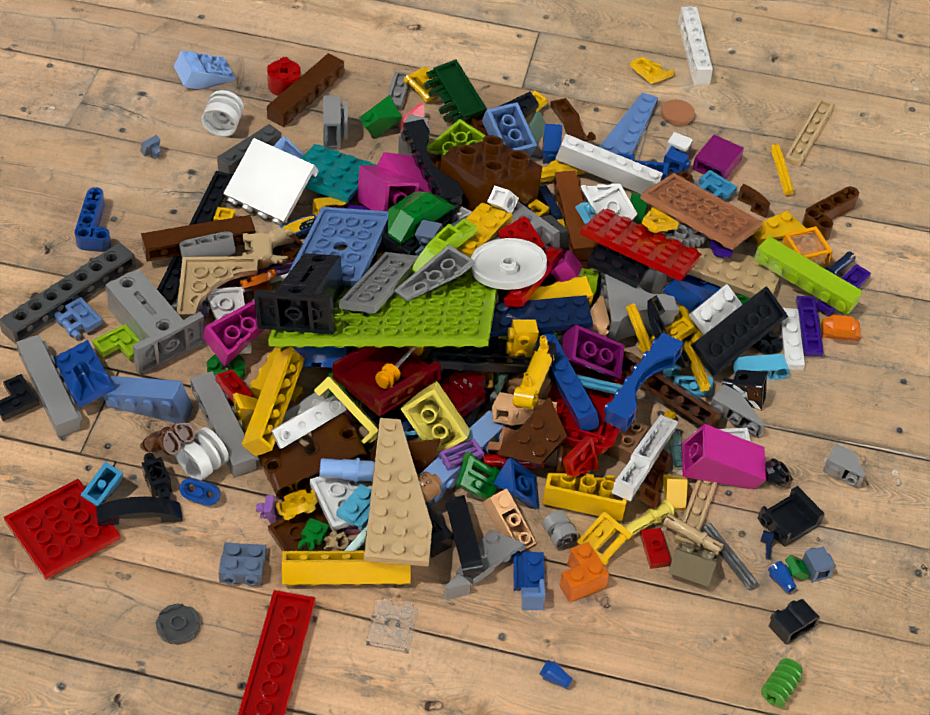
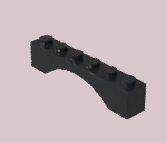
(417, 138)

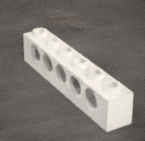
(695, 46)

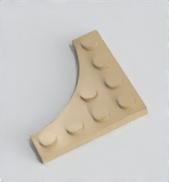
(205, 274)

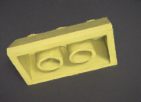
(436, 417)

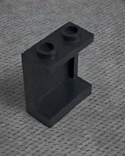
(791, 517)

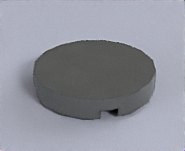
(177, 624)

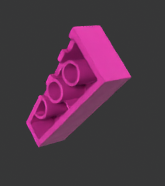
(232, 333)

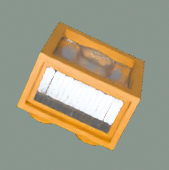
(809, 244)

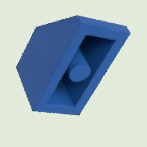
(551, 142)

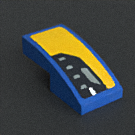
(301, 225)

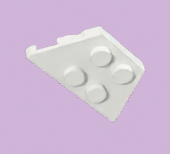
(609, 197)

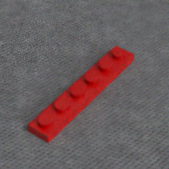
(520, 296)

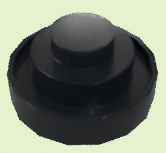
(777, 472)

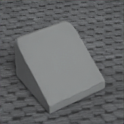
(456, 588)

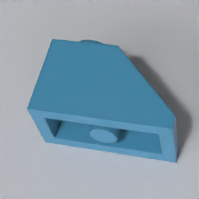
(103, 484)

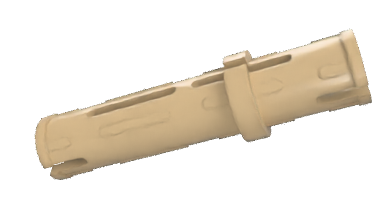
(693, 534)

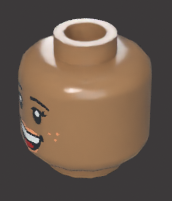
(429, 485)

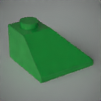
(381, 117)

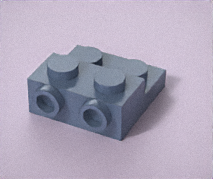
(242, 564)

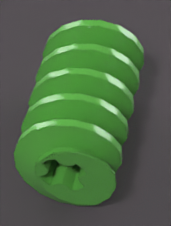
(782, 682)

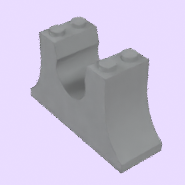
(619, 295)

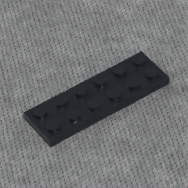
(739, 331)

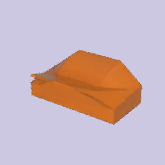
(840, 327)

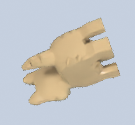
(263, 244)

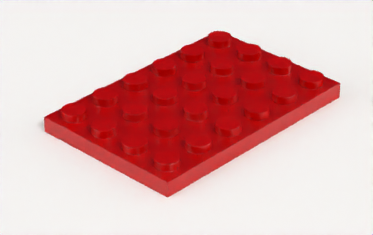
(640, 244)

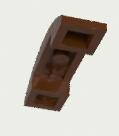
(649, 488)

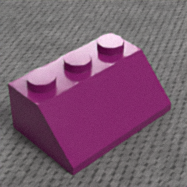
(594, 351)

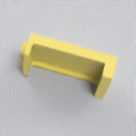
(351, 405)

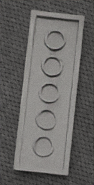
(378, 283)

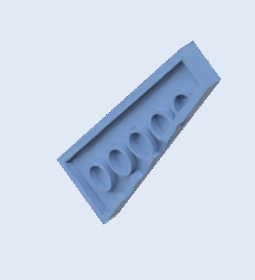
(628, 131)

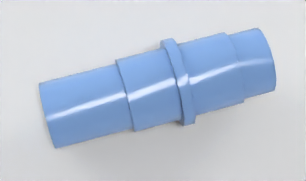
(347, 469)

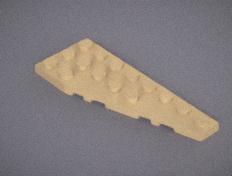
(739, 272)
(398, 515)

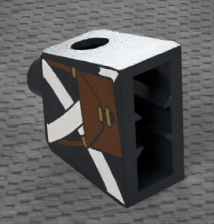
(751, 386)

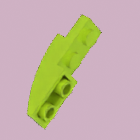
(447, 236)

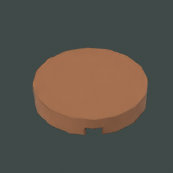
(677, 112)

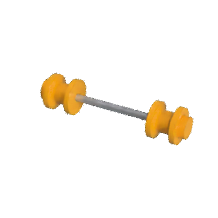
(391, 373)

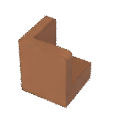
(506, 434)

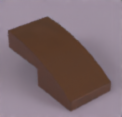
(757, 201)

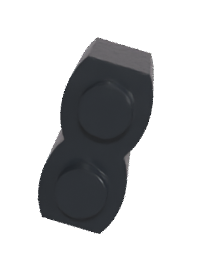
(793, 621)

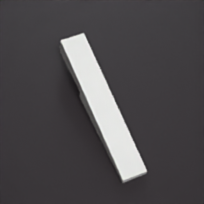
(644, 457)

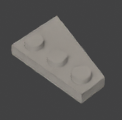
(493, 550)

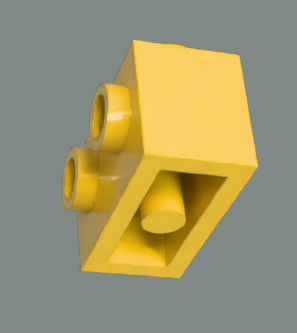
(522, 338)

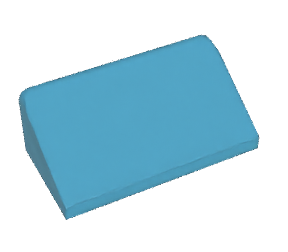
(691, 384)

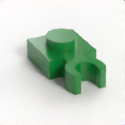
(313, 534)

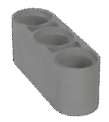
(211, 245)

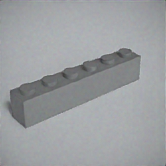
(48, 385)
(223, 422)

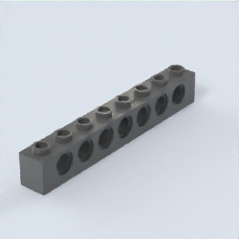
(80, 283)

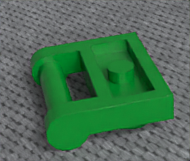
(475, 482)

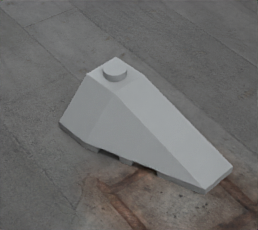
(438, 271)

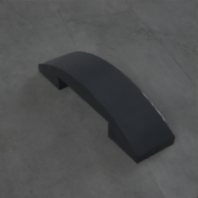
(654, 311)
(138, 507)

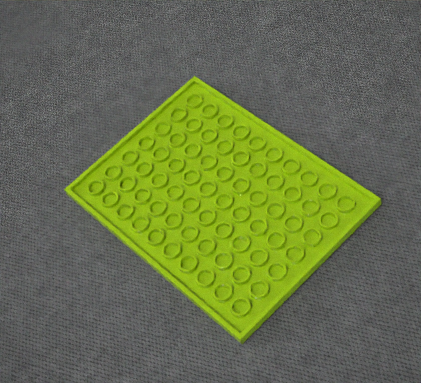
(448, 315)

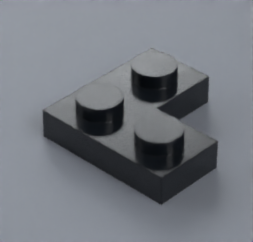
(20, 398)

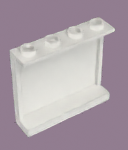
(269, 182)

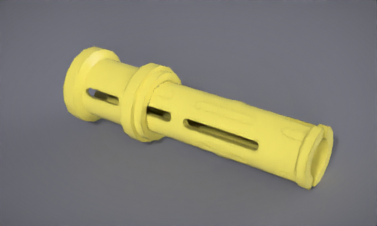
(652, 517)

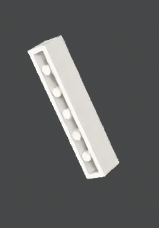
(607, 164)

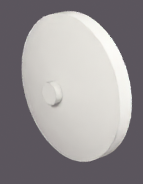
(509, 263)

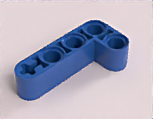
(87, 231)

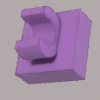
(268, 509)

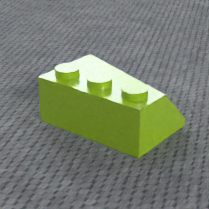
(456, 135)

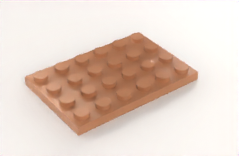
(702, 211)

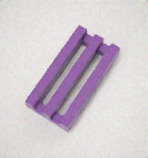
(456, 460)

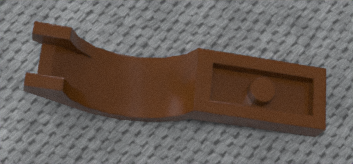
(570, 119)

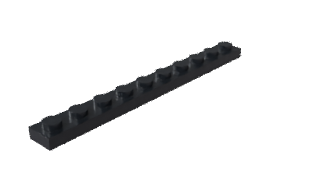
(205, 213)

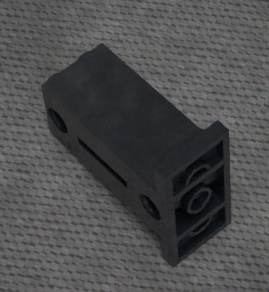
(304, 297)

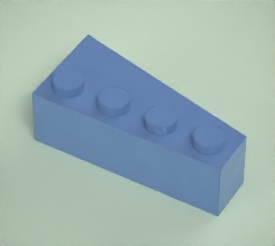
(150, 398)

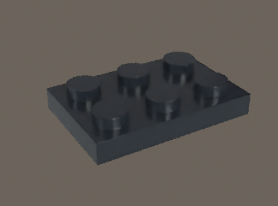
(617, 265)

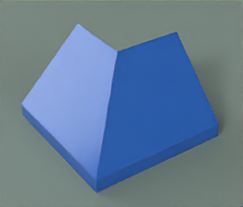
(519, 482)

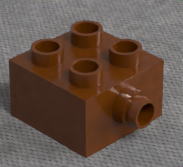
(490, 165)

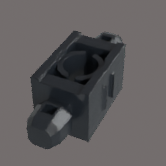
(155, 466)

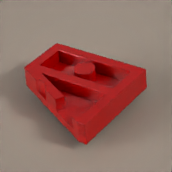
(581, 458)

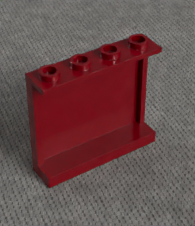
(358, 373)

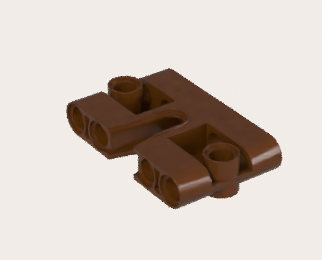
(292, 468)

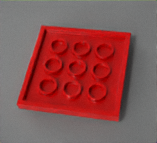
(60, 529)

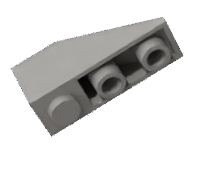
(737, 410)

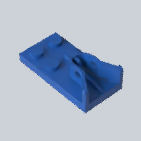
(83, 373)

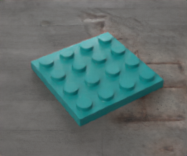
(337, 172)

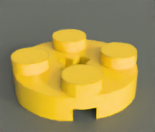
(296, 503)

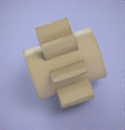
(336, 542)

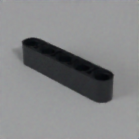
(464, 536)

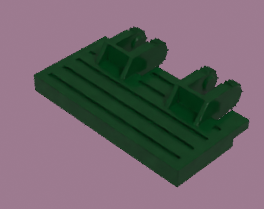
(454, 87)

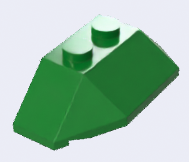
(408, 214)

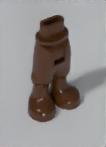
(168, 439)

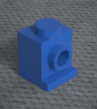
(677, 160)

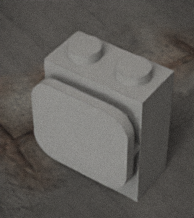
(334, 121)

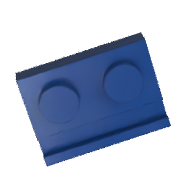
(527, 569)

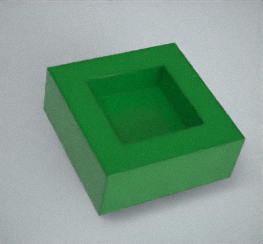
(797, 567)

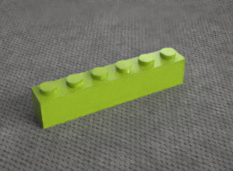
(808, 275)

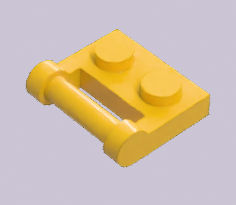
(420, 77)
(601, 532)

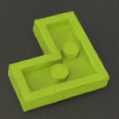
(119, 338)

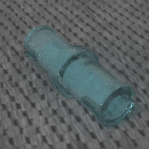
(675, 448)

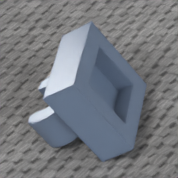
(151, 147)

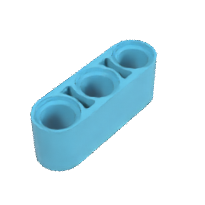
(773, 364)

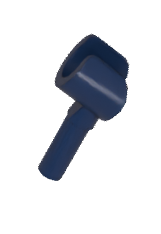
(767, 537)

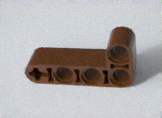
(826, 210)

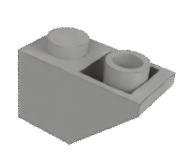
(845, 466)

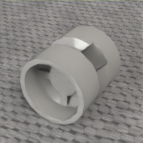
(560, 529)

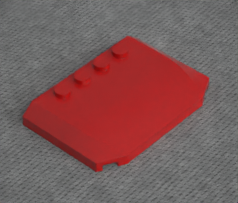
(603, 436)

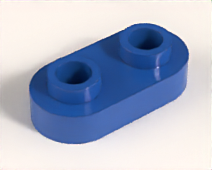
(201, 491)

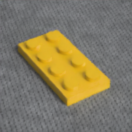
(488, 222)

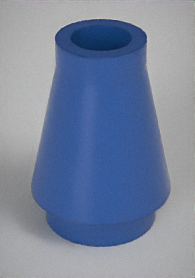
(781, 575)
(555, 674)

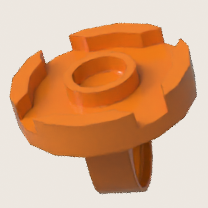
(259, 281)

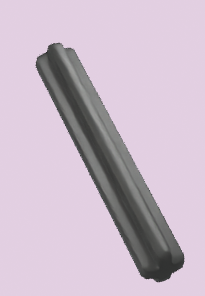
(731, 558)

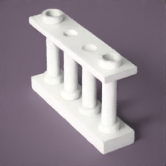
(305, 417)

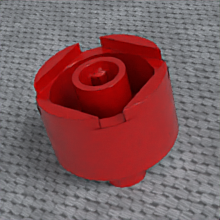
(282, 74)

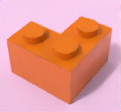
(586, 573)

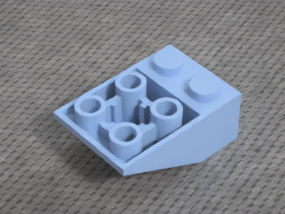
(202, 70)

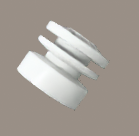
(222, 113)
(202, 454)

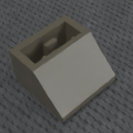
(693, 563)

